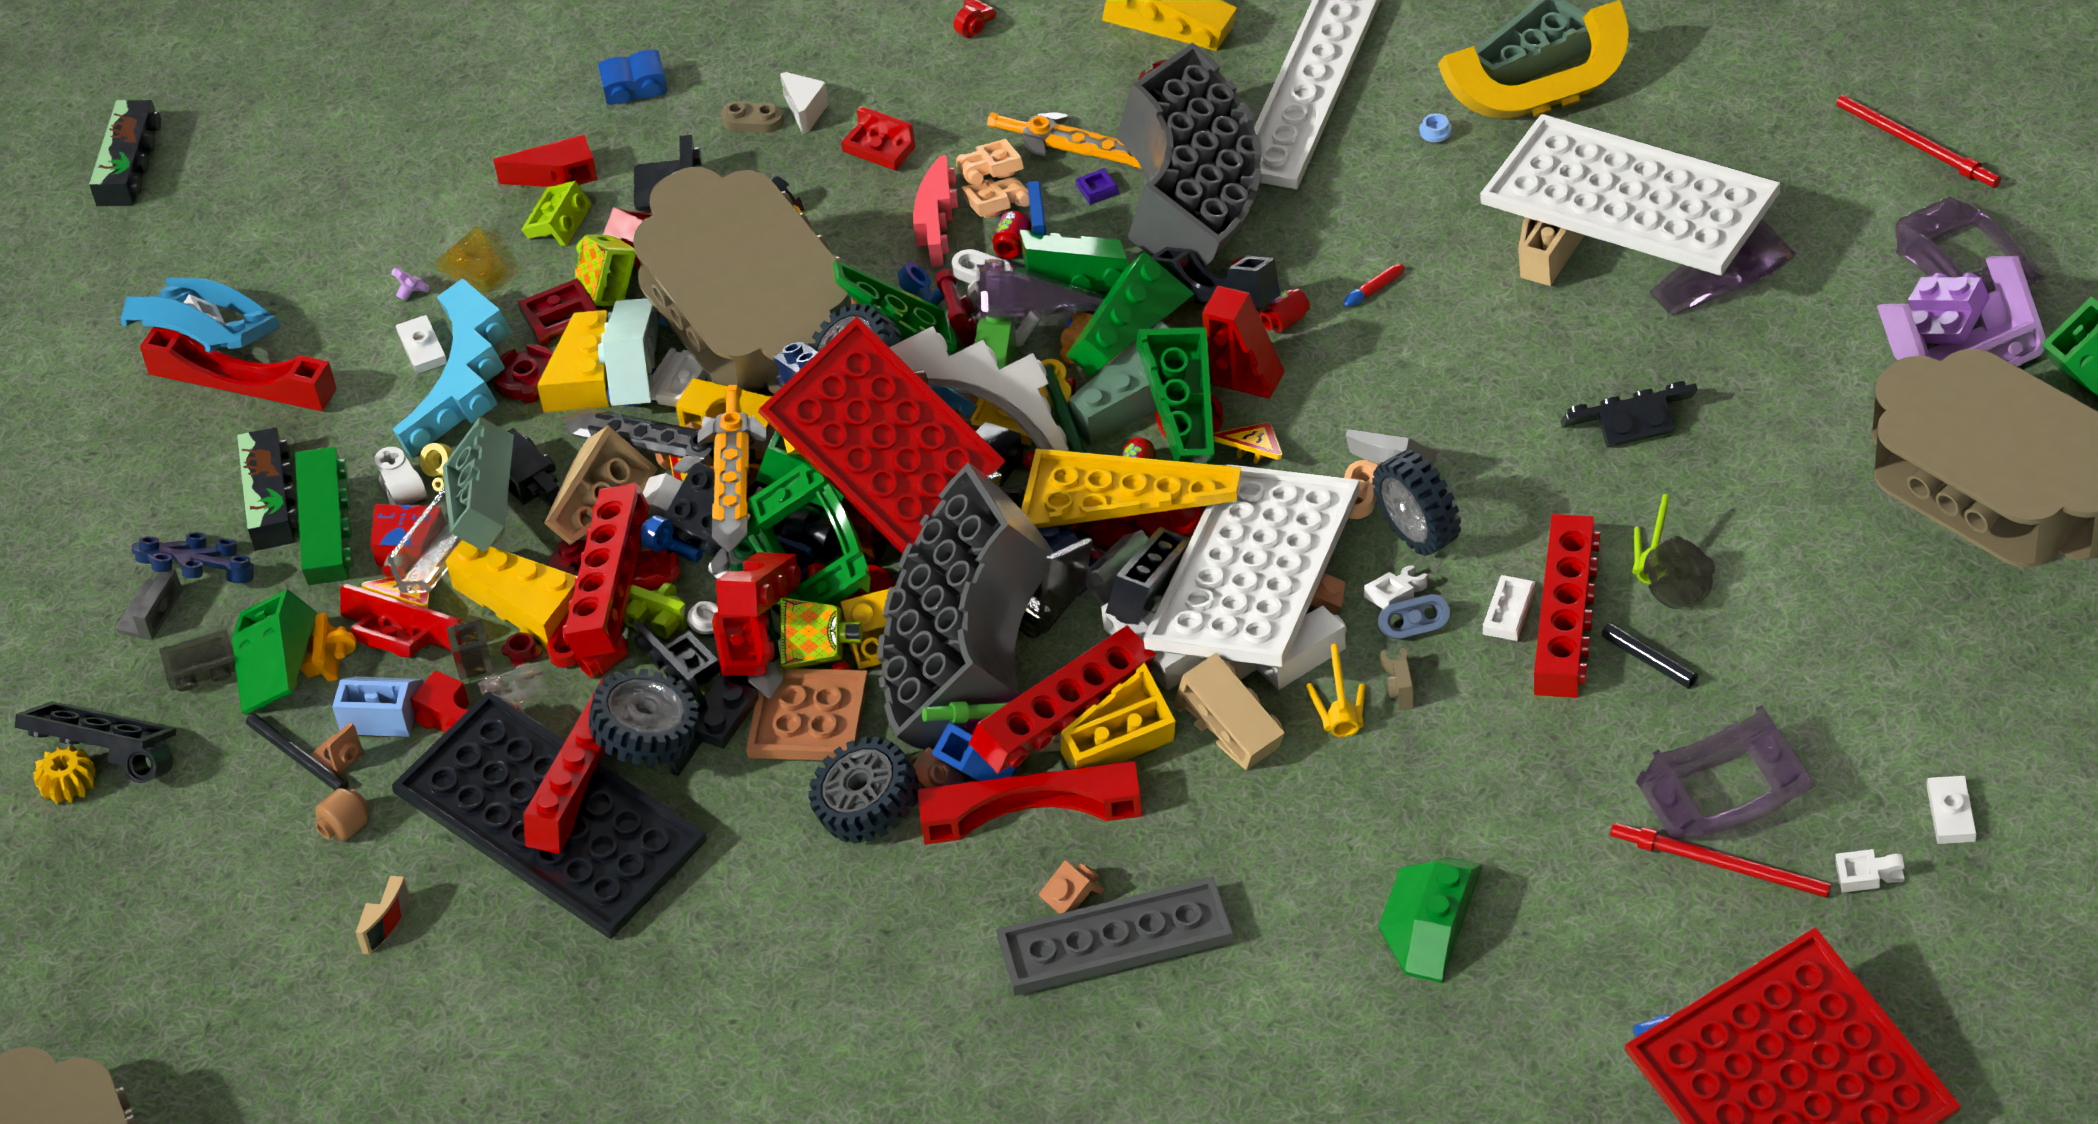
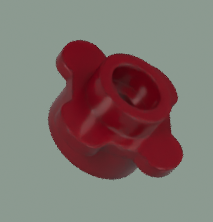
(521, 649)

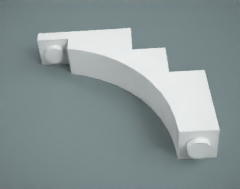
(1308, 650)

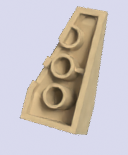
(601, 463)

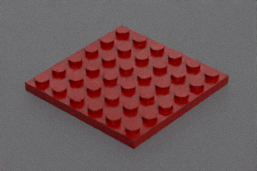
(1790, 1047)

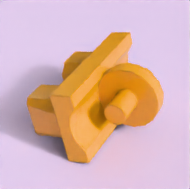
(328, 647)

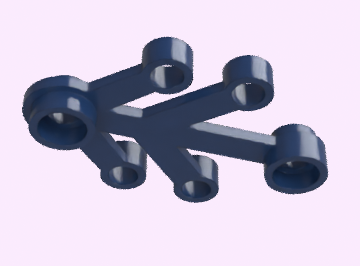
(192, 555)

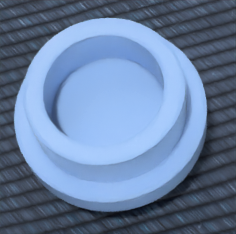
(1435, 128)

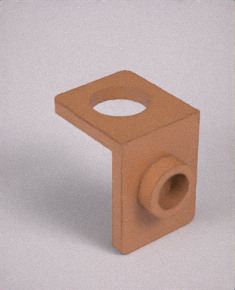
(343, 749)
(934, 771)

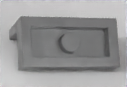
(1103, 572)
(151, 606)

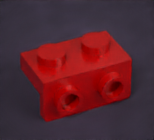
(880, 139)
(743, 644)

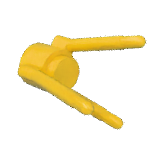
(1343, 717)

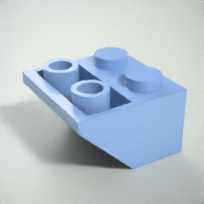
(376, 705)

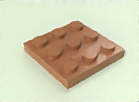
(808, 715)

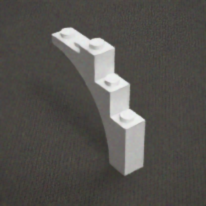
(975, 372)

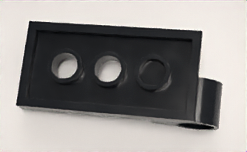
(125, 737)

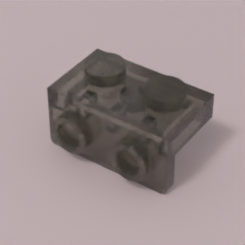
(198, 661)

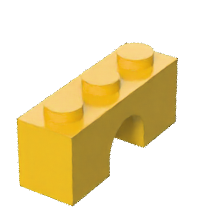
(709, 400)

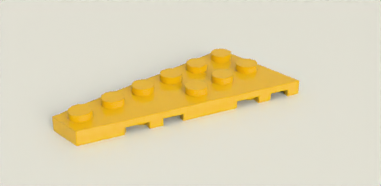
(1094, 487)

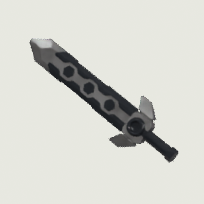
(648, 435)

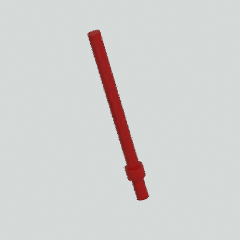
(1967, 166)
(1649, 839)

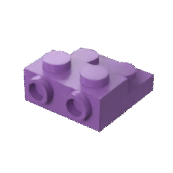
(1947, 307)

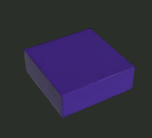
(1097, 186)

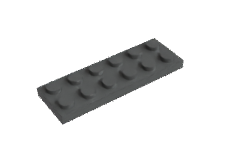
(1114, 936)

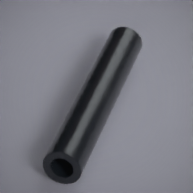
(1649, 655)

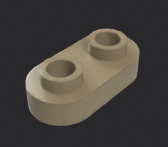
(752, 117)

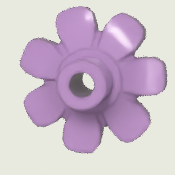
(408, 284)

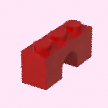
(760, 585)
(440, 702)

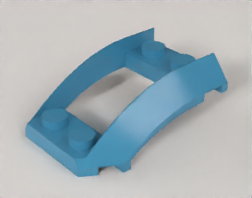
(171, 313)

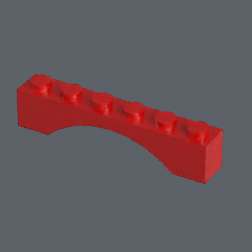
(295, 382)
(557, 800)
(957, 809)

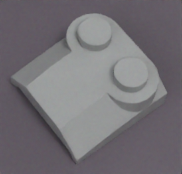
(1380, 447)

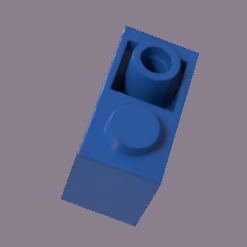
(955, 750)

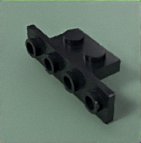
(1632, 418)
(682, 659)
(721, 717)

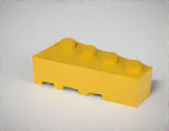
(1186, 21)

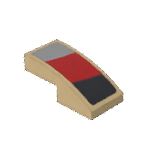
(381, 919)

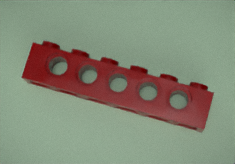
(606, 571)
(1564, 606)
(1058, 700)

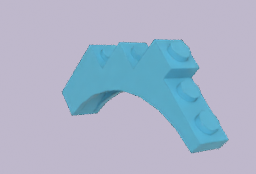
(472, 362)

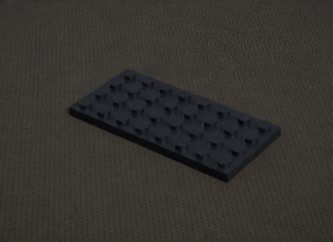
(485, 777)

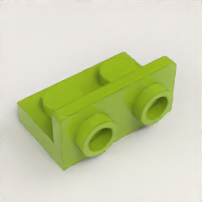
(558, 213)

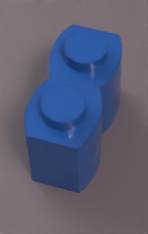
(632, 77)

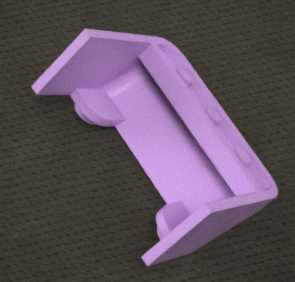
(2008, 321)

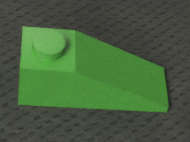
(1000, 336)

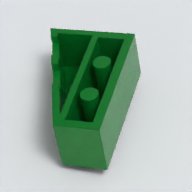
(1080, 262)

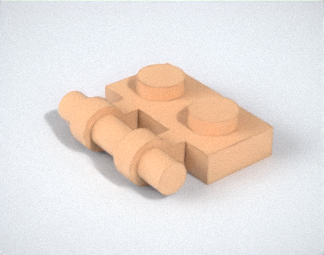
(992, 158)
(992, 197)

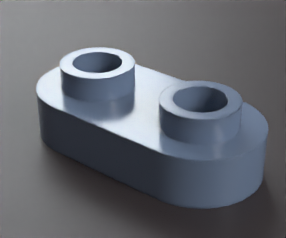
(1412, 616)

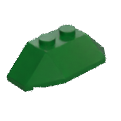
(1427, 914)

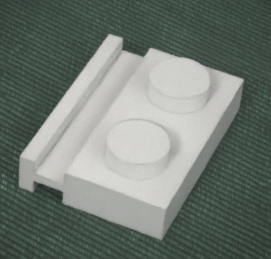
(674, 376)

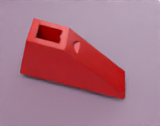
(548, 164)

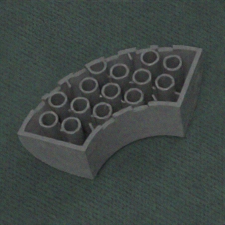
(1195, 154)
(958, 607)

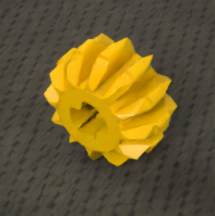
(64, 774)

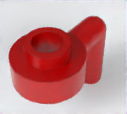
(971, 18)

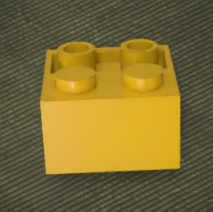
(869, 611)

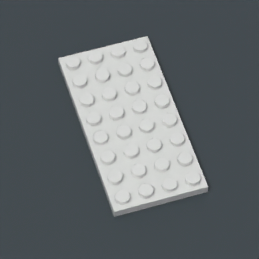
(1631, 194)
(1253, 568)

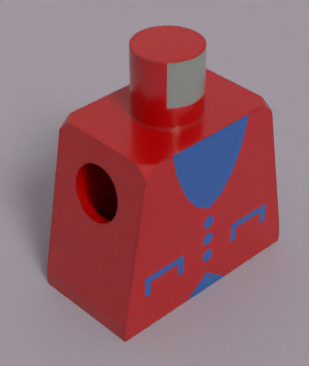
(389, 528)

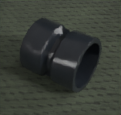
(813, 529)

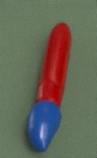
(1358, 295)

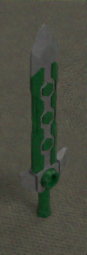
(774, 674)

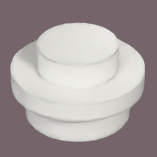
(701, 617)

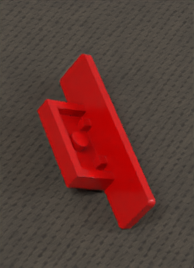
(393, 623)

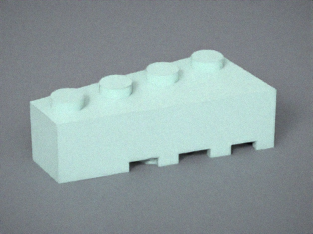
(629, 351)

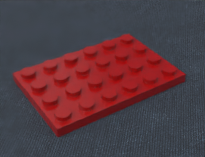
(876, 431)

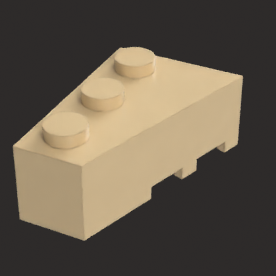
(1544, 250)
(1229, 711)

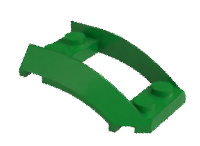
(786, 497)

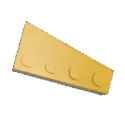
(513, 587)

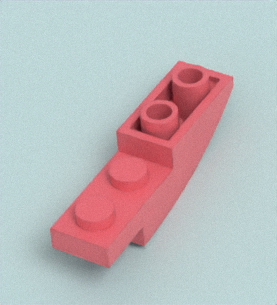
(934, 208)

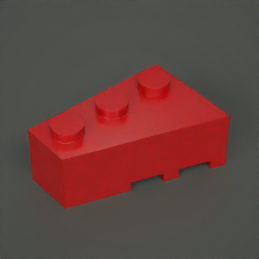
(1239, 345)

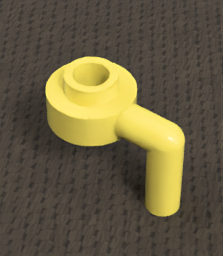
(430, 462)

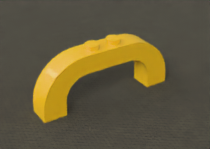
(1483, 95)

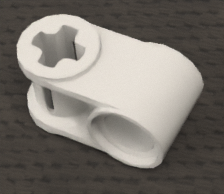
(398, 477)

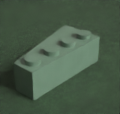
(1535, 42)
(1113, 397)
(478, 484)

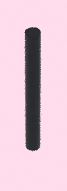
(295, 752)

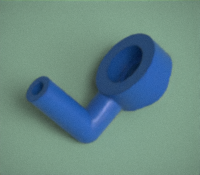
(916, 281)
(657, 535)

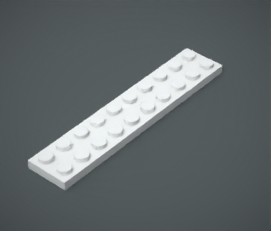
(1309, 87)

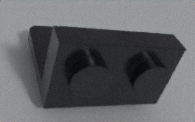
(649, 174)
(693, 509)

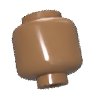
(341, 814)

